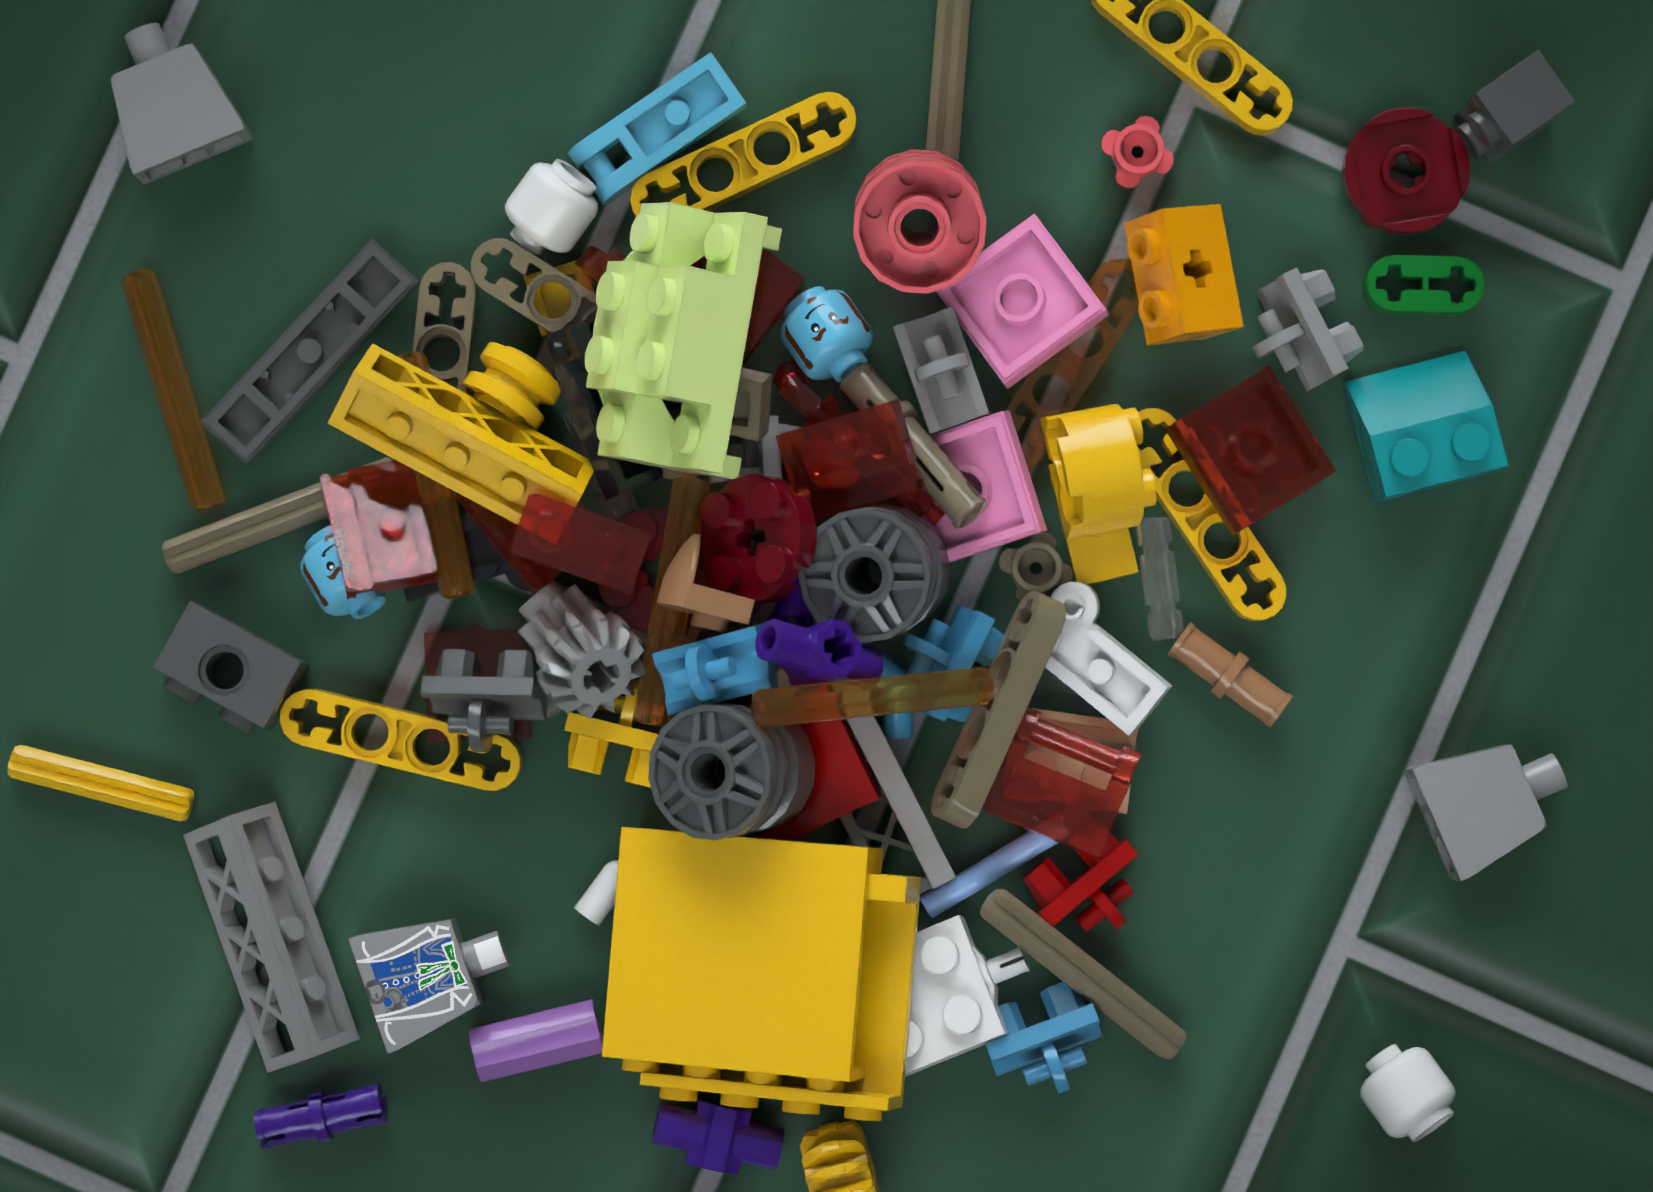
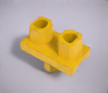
(592, 737)

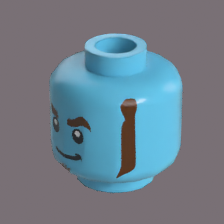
(826, 333)
(324, 579)

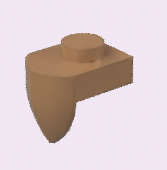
(710, 607)

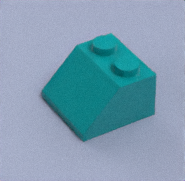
(1424, 426)

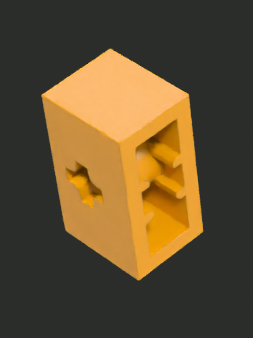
(1183, 274)

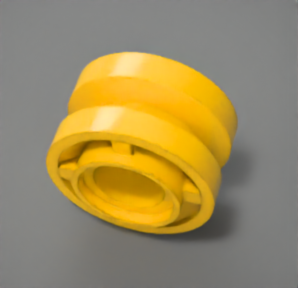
(512, 384)

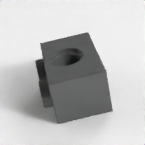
(1512, 109)
(201, 641)

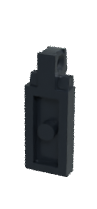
(584, 404)

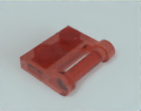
(1055, 802)

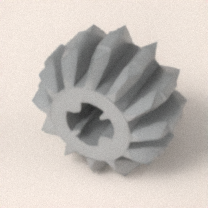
(589, 662)

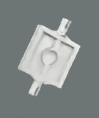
(955, 994)

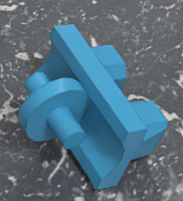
(954, 646)
(713, 670)
(1068, 1026)

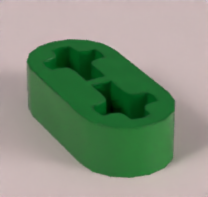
(1423, 270)

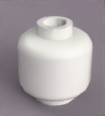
(551, 207)
(1407, 1092)

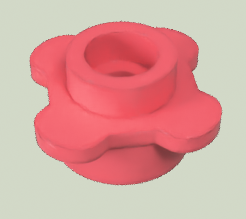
(1143, 135)

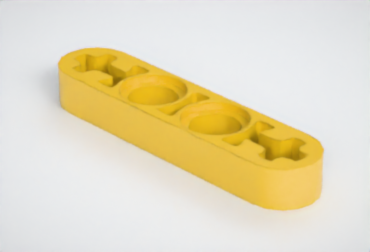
(1183, 55)
(739, 153)
(1194, 522)
(400, 746)

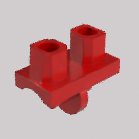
(1059, 896)

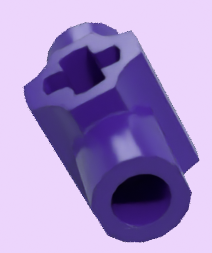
(817, 652)
(717, 1136)

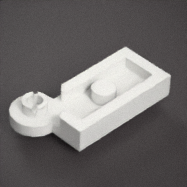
(1100, 665)

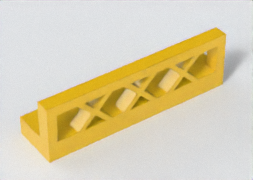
(456, 447)

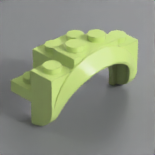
(676, 336)

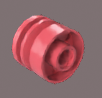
(919, 259)

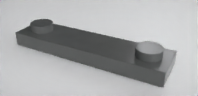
(310, 352)

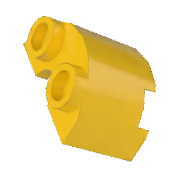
(1099, 469)

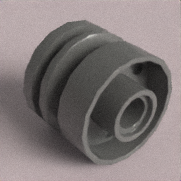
(911, 565)
(726, 775)

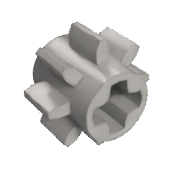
(548, 610)

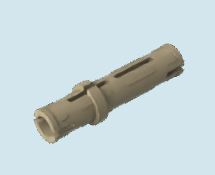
(938, 472)

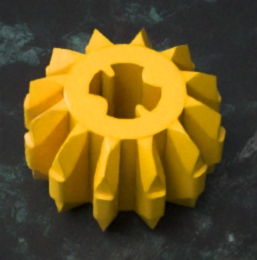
(838, 1159)

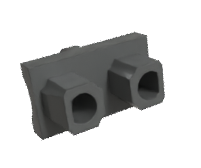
(484, 703)

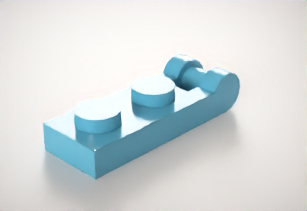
(659, 127)

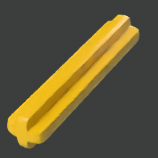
(100, 783)

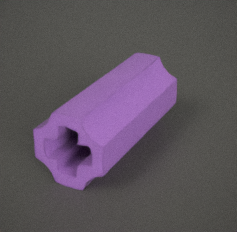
(536, 1040)

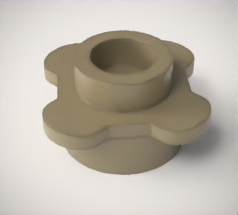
(1039, 550)

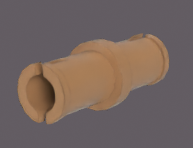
(1230, 675)

